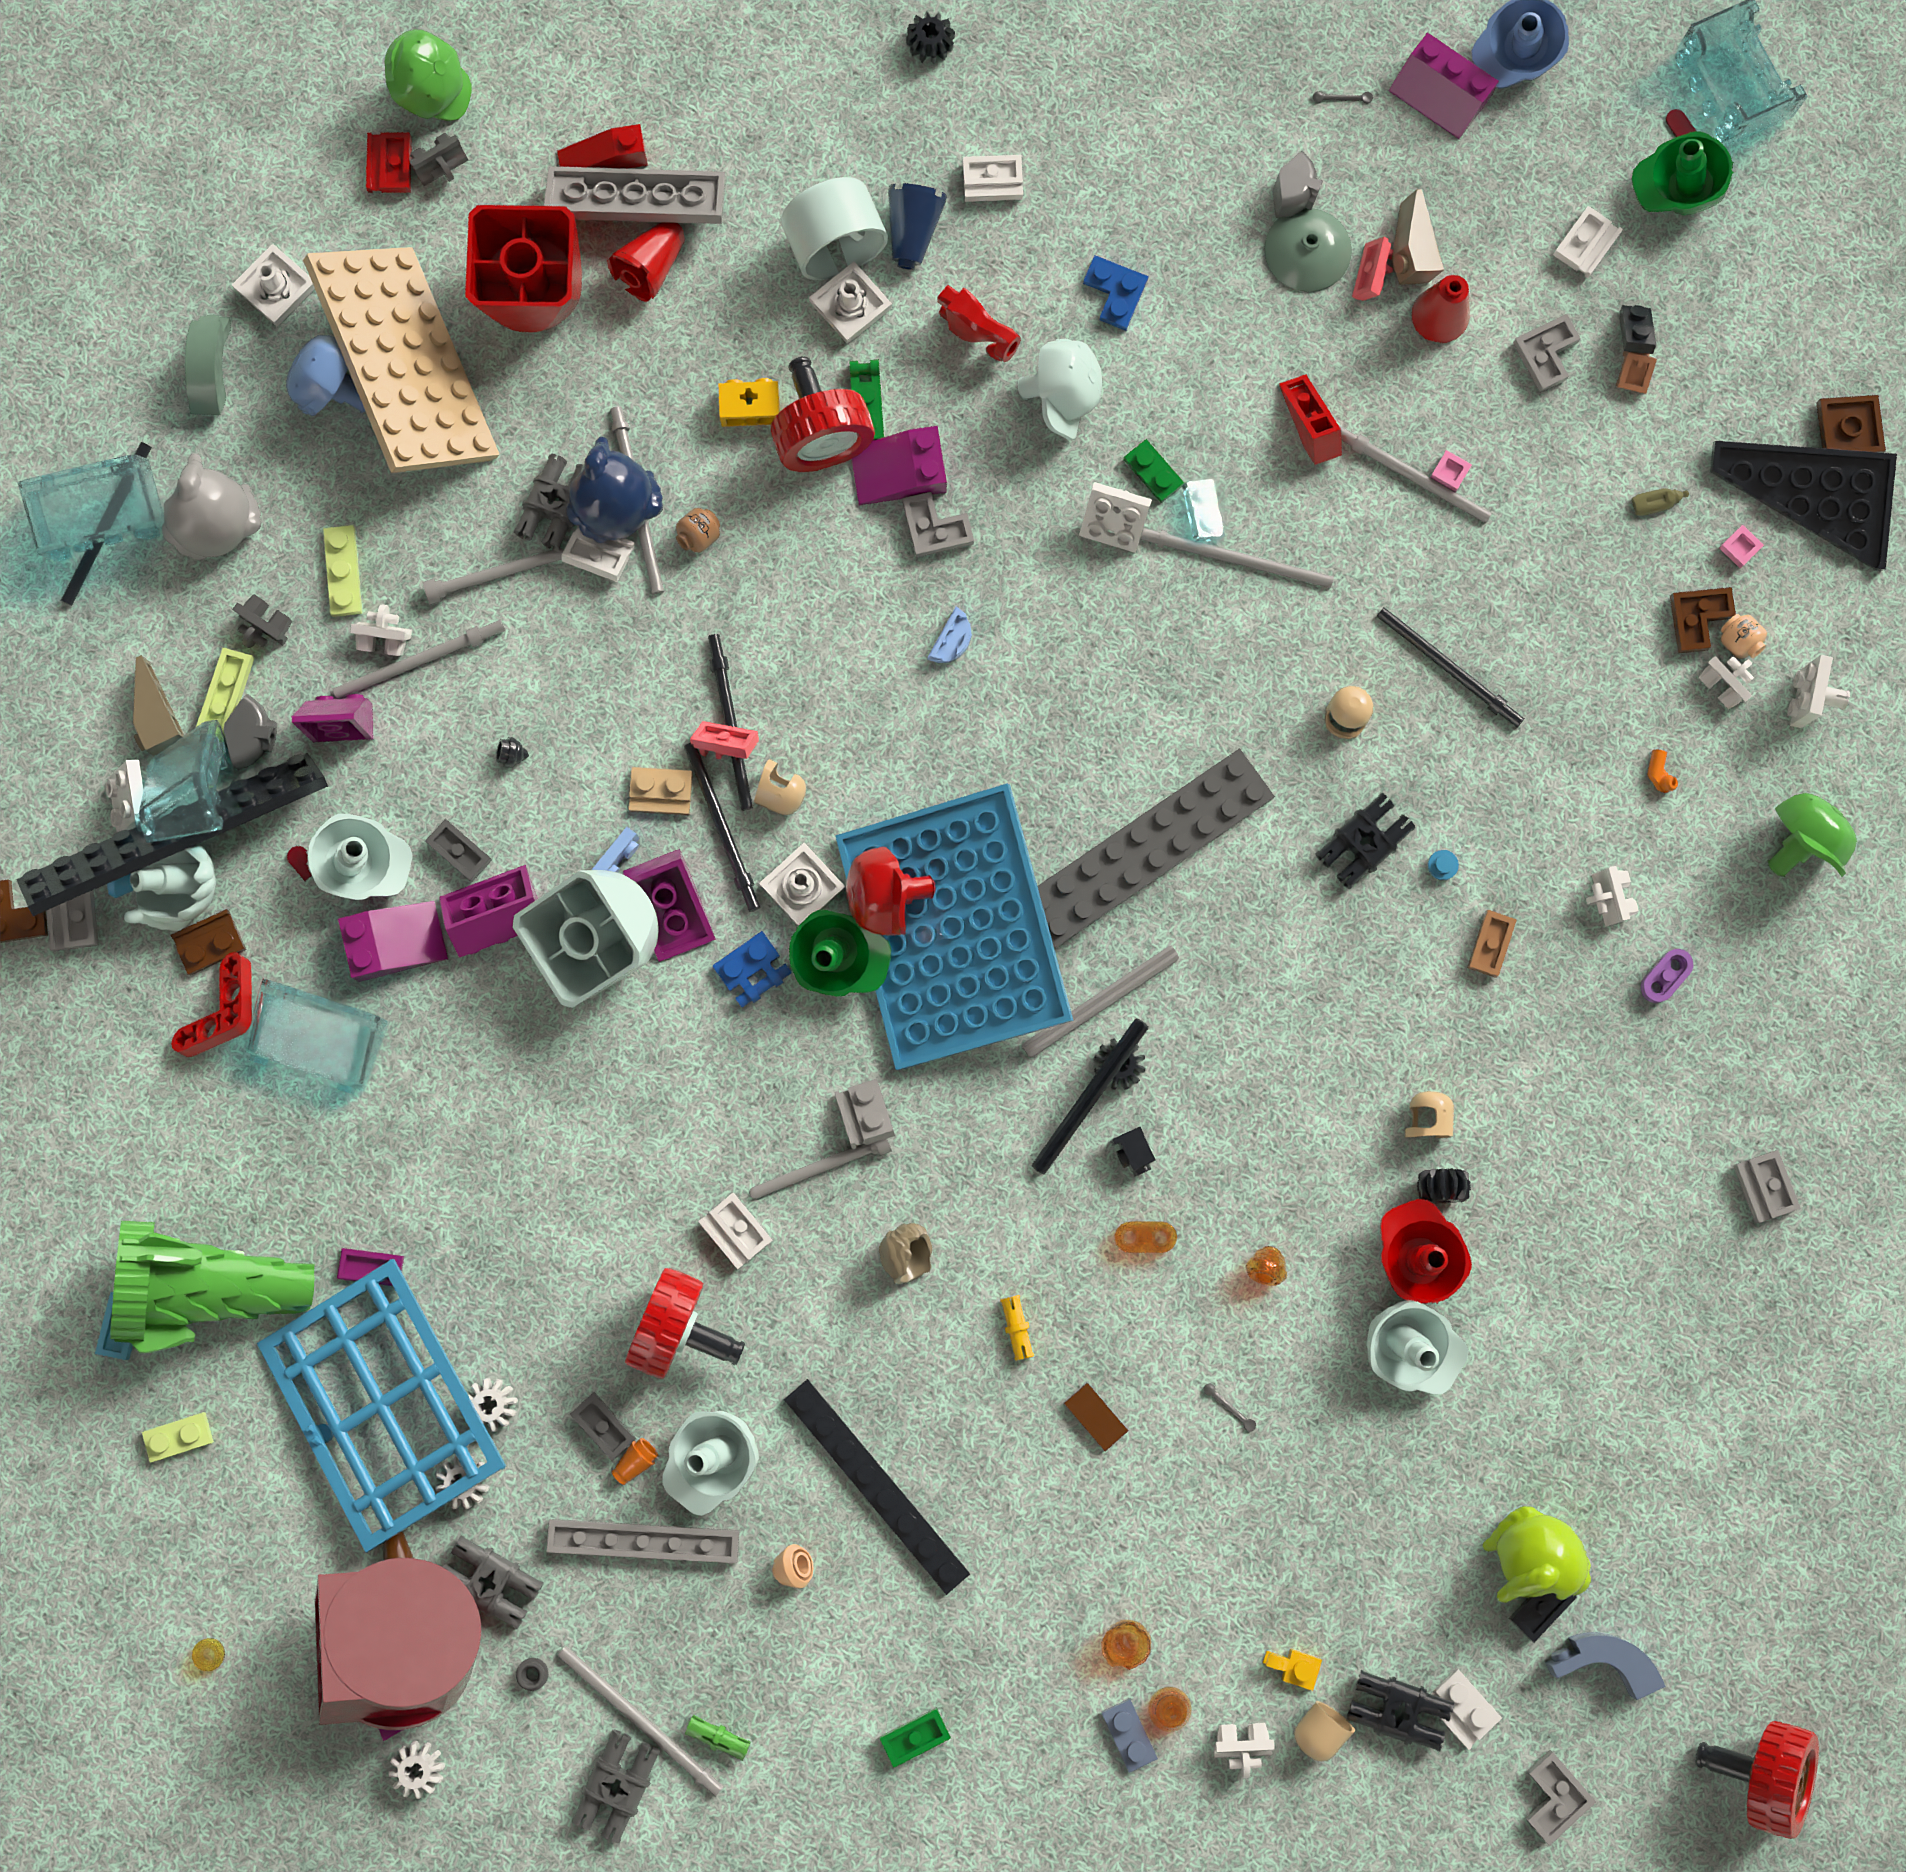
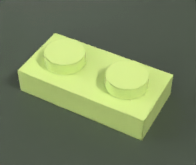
(177, 1437)

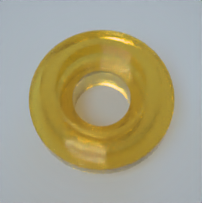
(198, 1654)

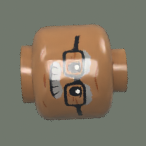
(697, 530)

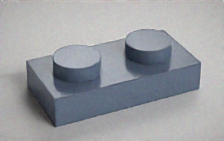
(1129, 1735)

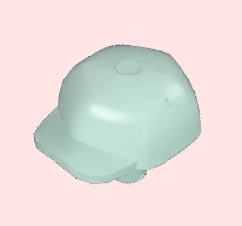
(1067, 383)
(358, 858)
(1415, 1348)
(709, 1460)

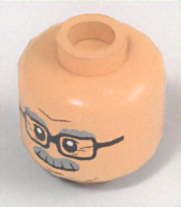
(1743, 636)

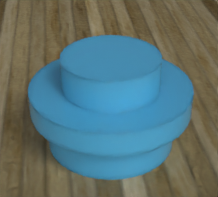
(1443, 865)

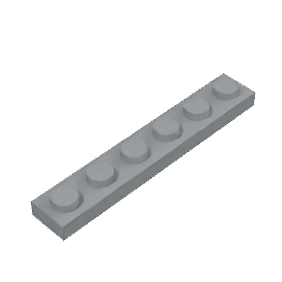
(643, 1541)

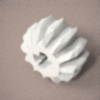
(501, 1399)
(451, 1477)
(408, 1759)

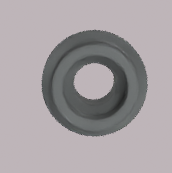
(524, 1681)

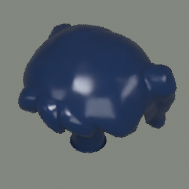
(612, 495)

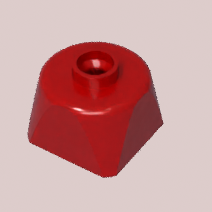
(523, 265)

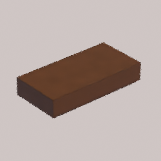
(1096, 1417)

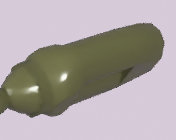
(1657, 500)

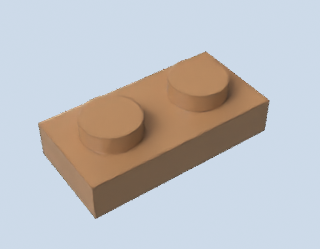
(1491, 943)

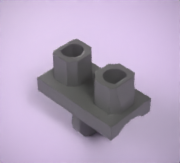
(439, 160)
(252, 613)

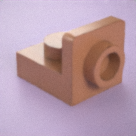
(1636, 371)

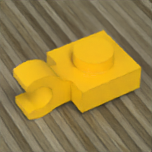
(1297, 1669)

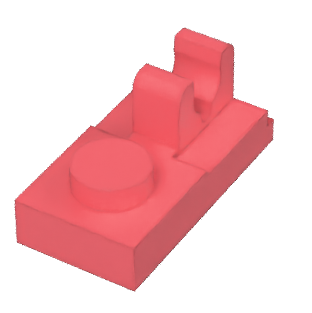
(1373, 269)
(724, 740)

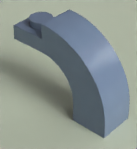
(1631, 1663)

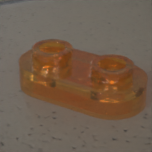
(1145, 1237)

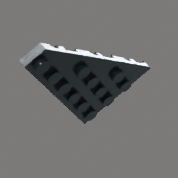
(1826, 491)

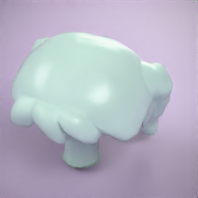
(173, 890)

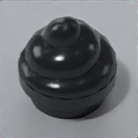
(510, 752)

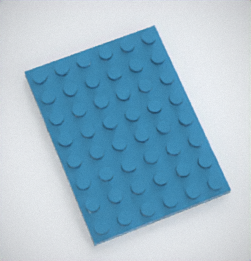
(981, 949)

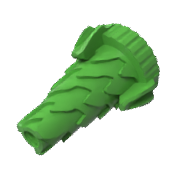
(176, 1283)

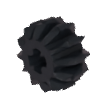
(919, 39)
(1129, 1068)
(1444, 1185)

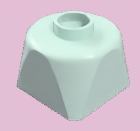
(588, 933)

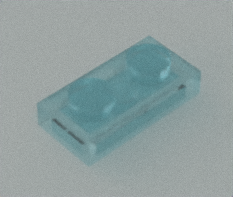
(1203, 510)

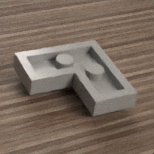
(1539, 351)
(934, 534)
(1565, 1800)

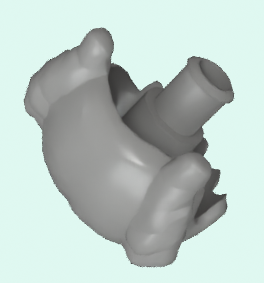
(208, 512)

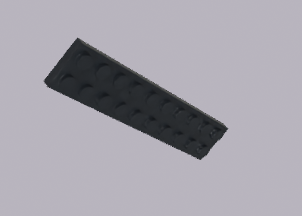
(130, 852)

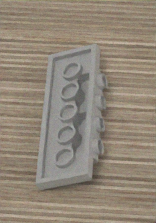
(637, 194)

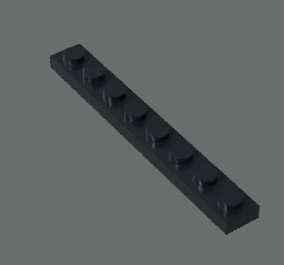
(877, 1486)

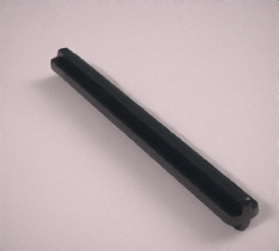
(1090, 1096)

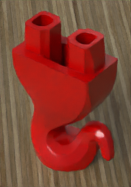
(973, 324)

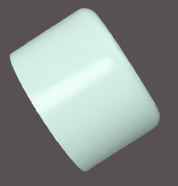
(830, 212)

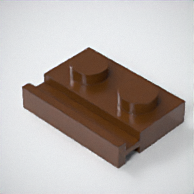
(208, 942)

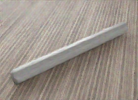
(1102, 1000)

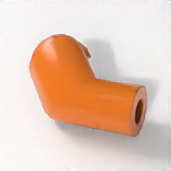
(1657, 773)

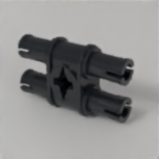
(1366, 856)
(1407, 1725)

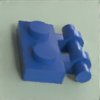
(745, 962)

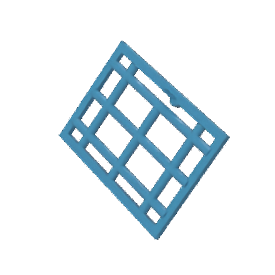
(320, 1434)

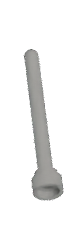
(437, 589)
(882, 1147)

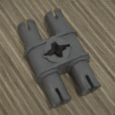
(538, 506)
(505, 1575)
(632, 1781)

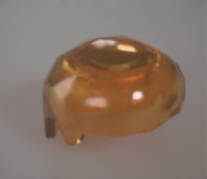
(1138, 1639)

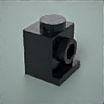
(1134, 1151)

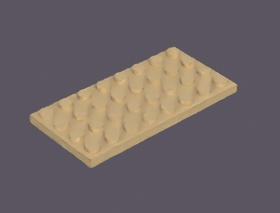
(401, 358)

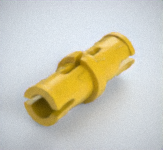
(1017, 1327)

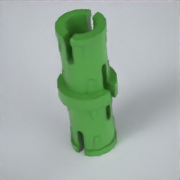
(717, 1737)

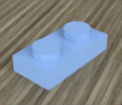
(622, 847)

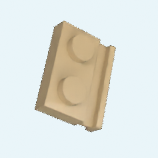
(660, 791)

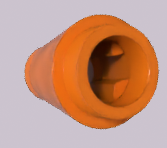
(635, 1460)

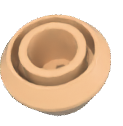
(793, 1567)

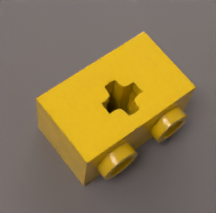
(733, 400)

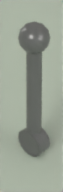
(1366, 97)
(1249, 1424)

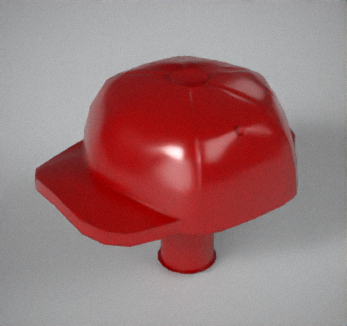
(880, 891)
(1423, 1252)

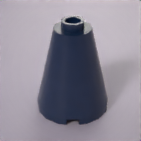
(913, 220)

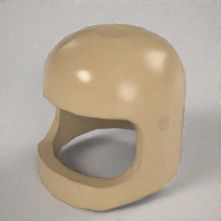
(1350, 708)
(778, 799)
(1444, 1115)
(1322, 1732)

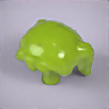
(1539, 1556)

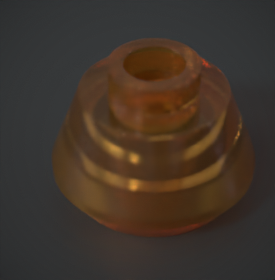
(1267, 1266)
(1161, 1715)

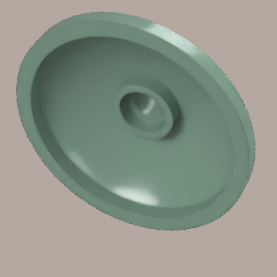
(1307, 265)

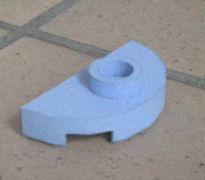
(953, 639)

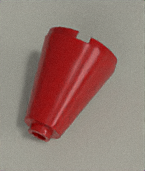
(647, 259)
(1442, 310)

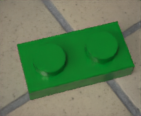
(1153, 471)
(915, 1737)

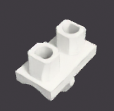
(367, 632)
(1736, 691)
(1609, 896)
(1256, 1746)

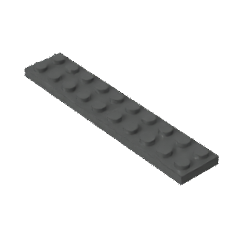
(1151, 845)

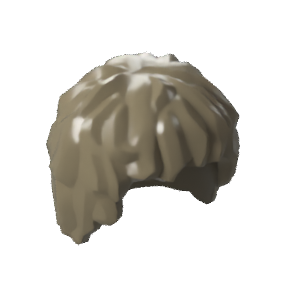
(906, 1252)

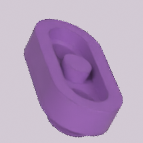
(1667, 977)

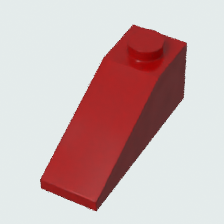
(612, 148)
(1312, 419)

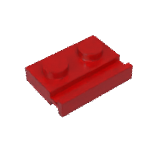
(389, 162)

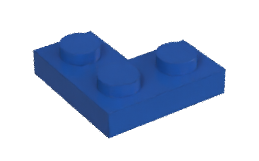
(1123, 287)

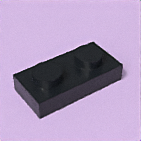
(1637, 329)
(1538, 1614)

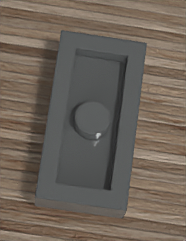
(458, 850)
(603, 1426)

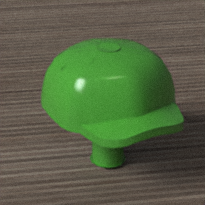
(427, 76)
(1815, 830)

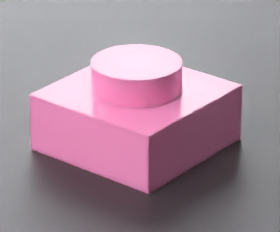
(1451, 471)
(1741, 546)

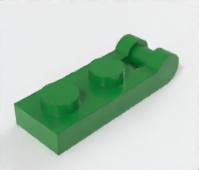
(869, 391)

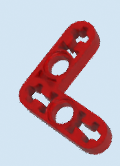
(232, 1018)

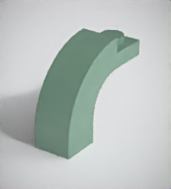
(204, 364)

